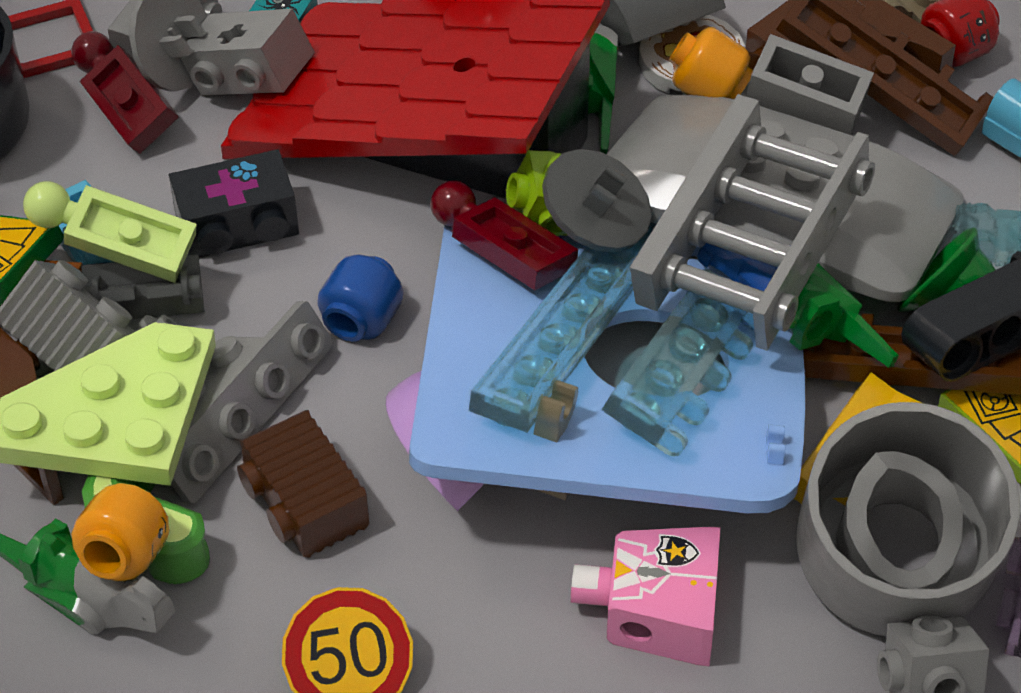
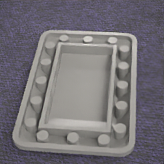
(883, 238)

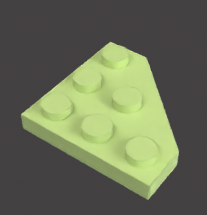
(114, 409)

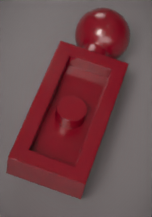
(121, 91)
(502, 235)

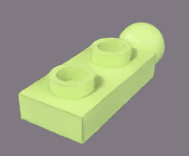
(114, 228)

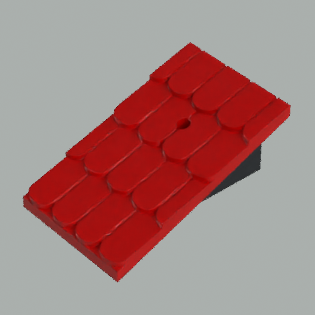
(433, 87)

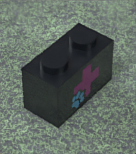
(236, 202)

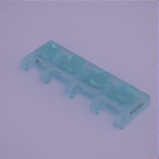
(672, 367)

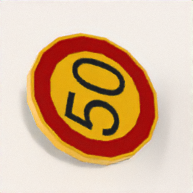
(347, 644)

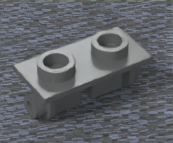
(147, 294)

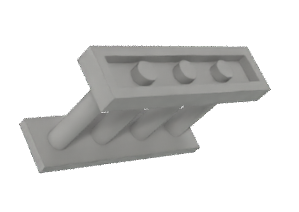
(717, 179)

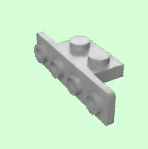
(243, 391)

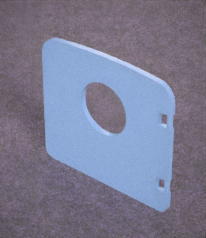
(734, 461)

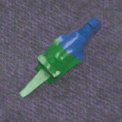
(823, 304)

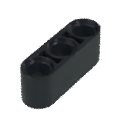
(968, 324)

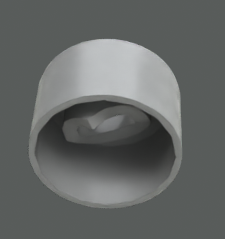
(918, 460)

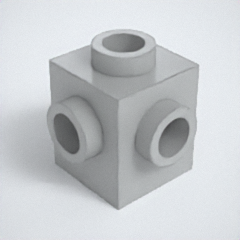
(933, 657)

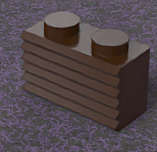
(304, 484)

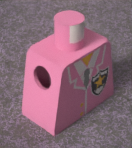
(657, 591)

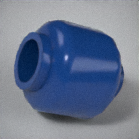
(360, 298)

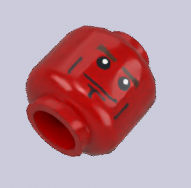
(967, 24)

